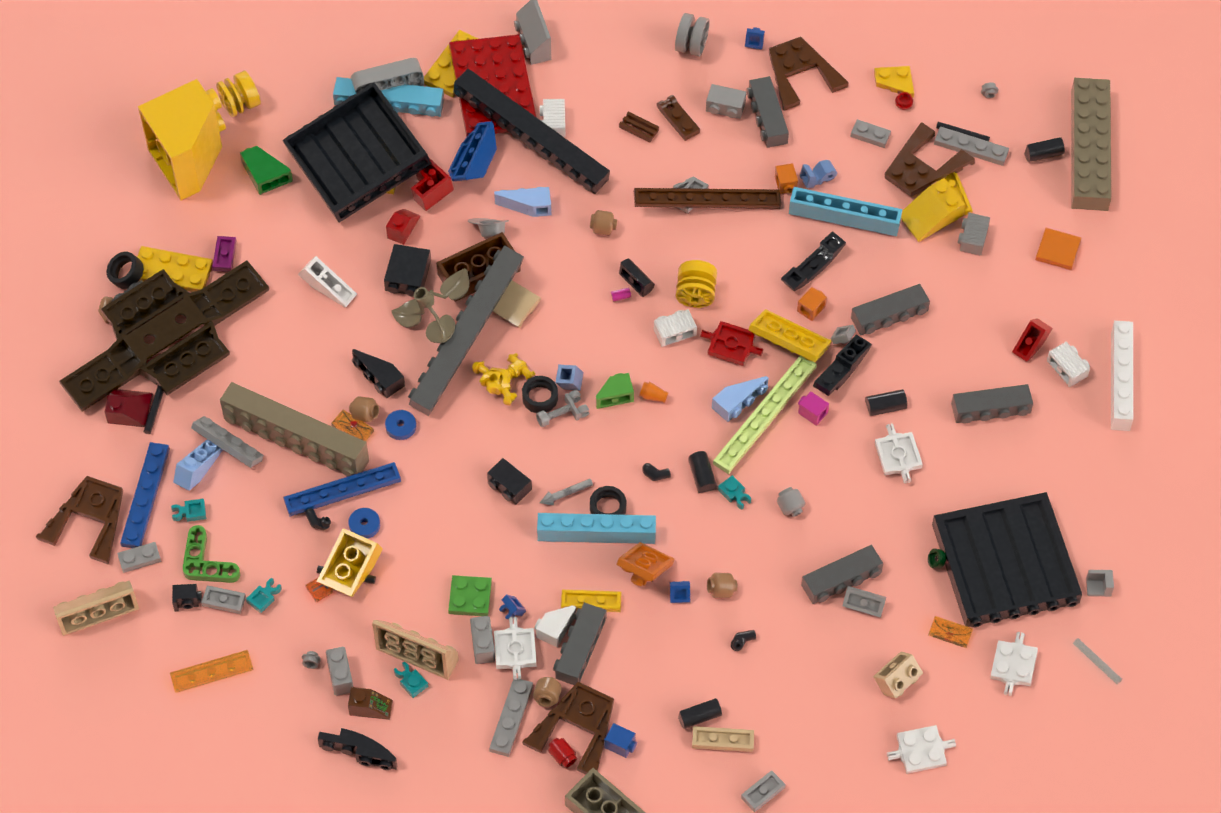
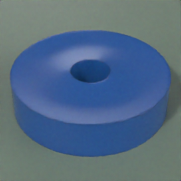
(400, 417)
(364, 515)

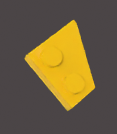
(894, 79)

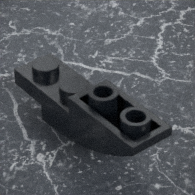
(843, 366)
(367, 750)

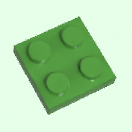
(470, 595)

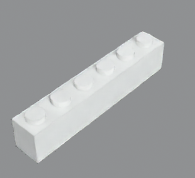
(1122, 375)

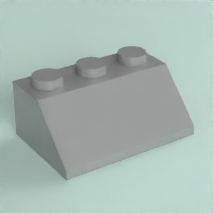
(533, 33)

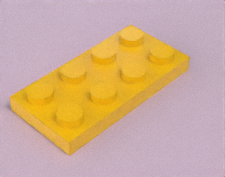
(442, 73)
(184, 269)
(790, 335)

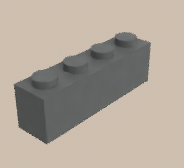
(768, 112)
(890, 309)
(992, 403)
(842, 573)
(580, 644)

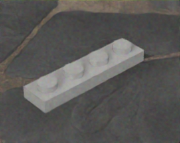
(973, 146)
(227, 441)
(511, 717)

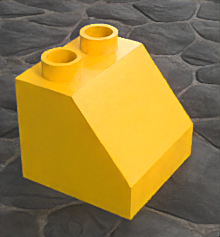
(184, 135)

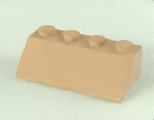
(96, 607)

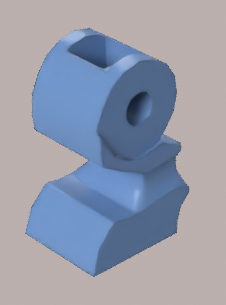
(821, 172)

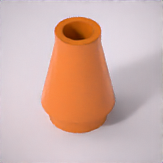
(652, 392)

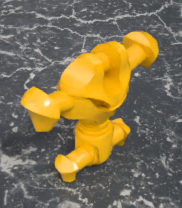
(498, 380)

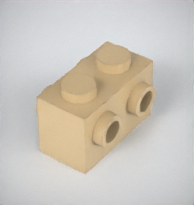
(898, 675)

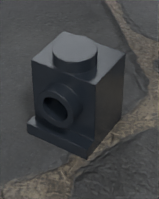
(186, 596)

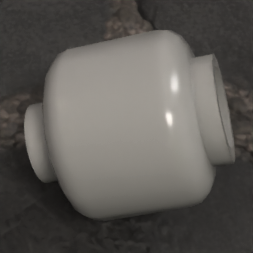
(791, 502)

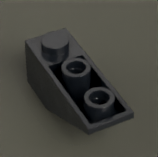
(383, 374)

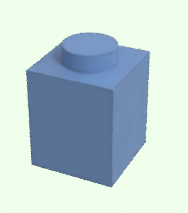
(569, 377)

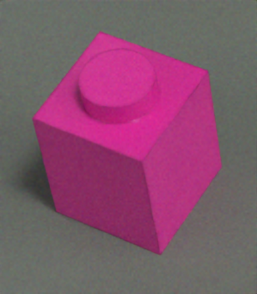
(813, 408)

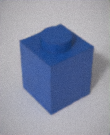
(620, 740)

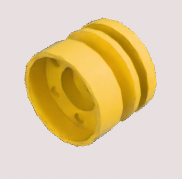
(234, 95)
(696, 283)

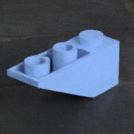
(530, 201)
(735, 398)
(196, 465)

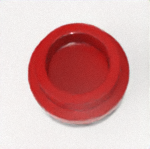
(904, 101)

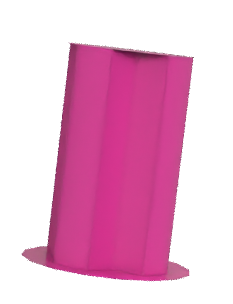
(621, 294)

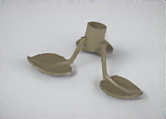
(442, 329)

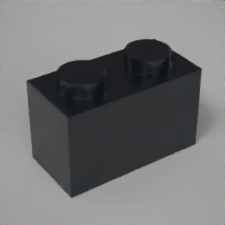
(509, 481)

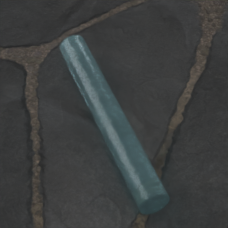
(1097, 661)

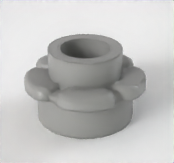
(989, 90)
(311, 660)

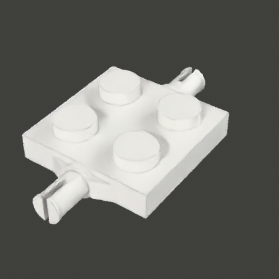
(898, 453)
(515, 648)
(1014, 663)
(921, 749)

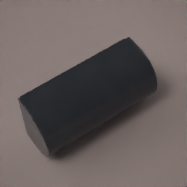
(1044, 149)
(636, 277)
(886, 402)
(702, 472)
(700, 713)

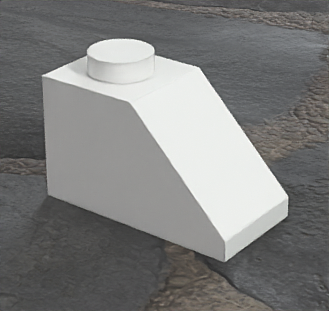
(555, 625)

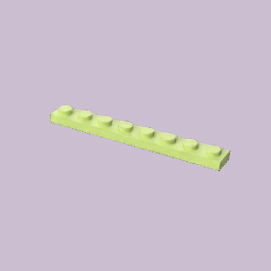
(764, 414)

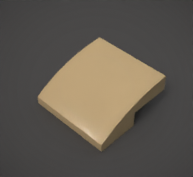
(516, 304)

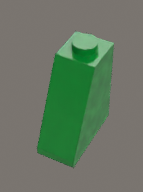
(265, 170)

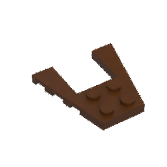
(795, 57)
(913, 174)
(95, 501)
(584, 709)

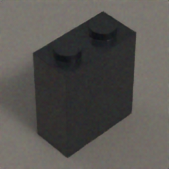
(407, 269)

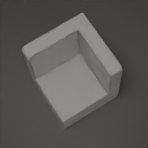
(1100, 583)

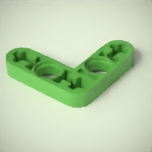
(197, 561)

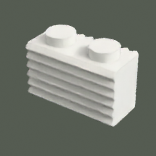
(554, 114)
(675, 327)
(1068, 363)

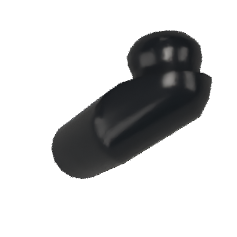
(655, 474)
(315, 522)
(740, 639)

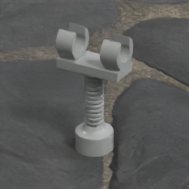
(574, 396)

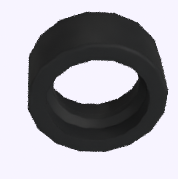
(117, 263)
(540, 381)
(608, 491)

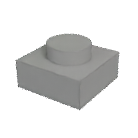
(843, 334)

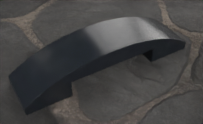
(815, 263)

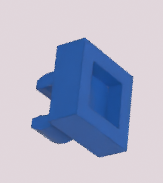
(754, 38)
(679, 592)
(513, 605)

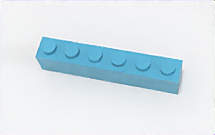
(403, 98)
(845, 211)
(596, 528)

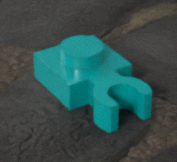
(734, 490)
(192, 510)
(263, 597)
(411, 681)

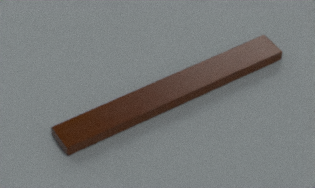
(707, 198)

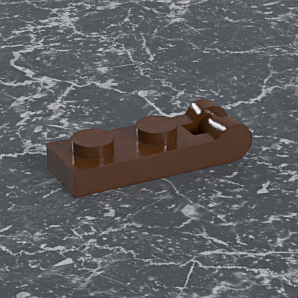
(678, 118)

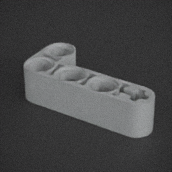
(390, 75)

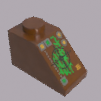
(369, 704)

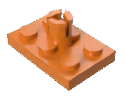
(644, 563)

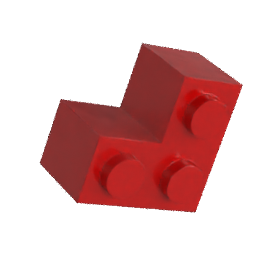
(432, 186)

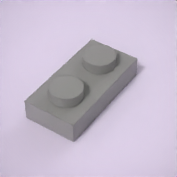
(870, 133)
(139, 557)
(223, 599)
(864, 601)
(763, 791)

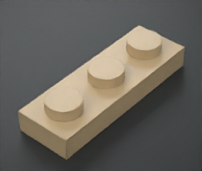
(723, 739)

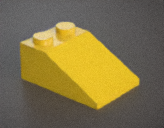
(933, 210)
(349, 562)

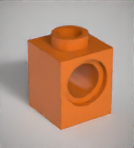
(786, 178)
(811, 303)

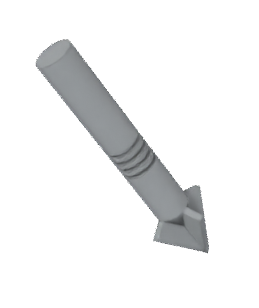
(550, 498)

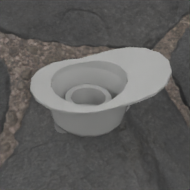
(489, 227)

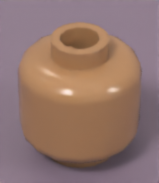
(603, 222)
(364, 409)
(721, 585)
(547, 691)

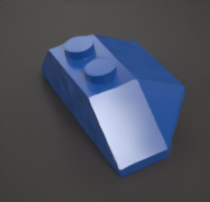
(474, 153)

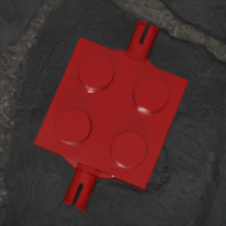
(731, 343)

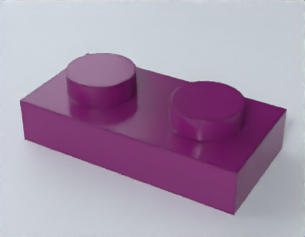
(224, 253)

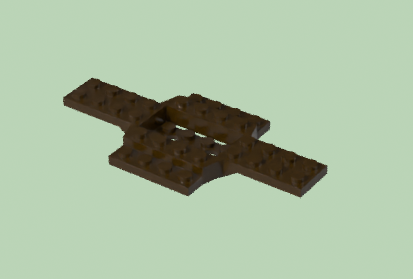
(152, 311)

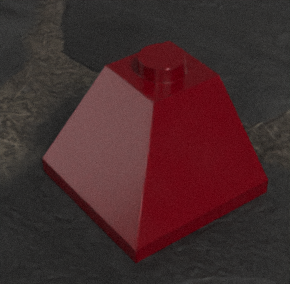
(128, 407)

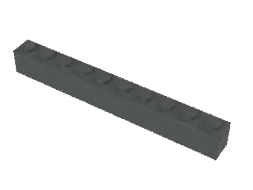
(466, 330)

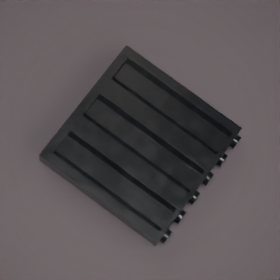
(356, 152)
(1006, 560)

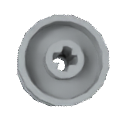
(692, 34)

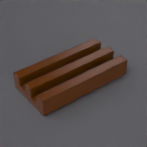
(641, 125)

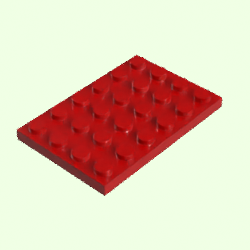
(499, 63)

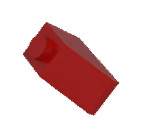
(401, 225)
(1032, 339)

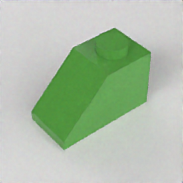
(615, 391)

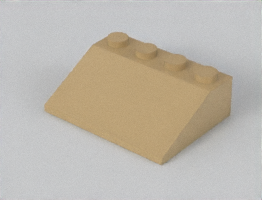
(414, 649)

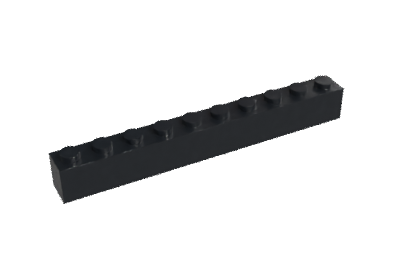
(531, 131)

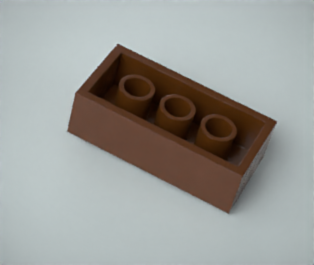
(474, 260)

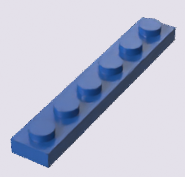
(342, 489)
(145, 495)

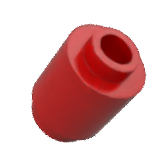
(562, 752)

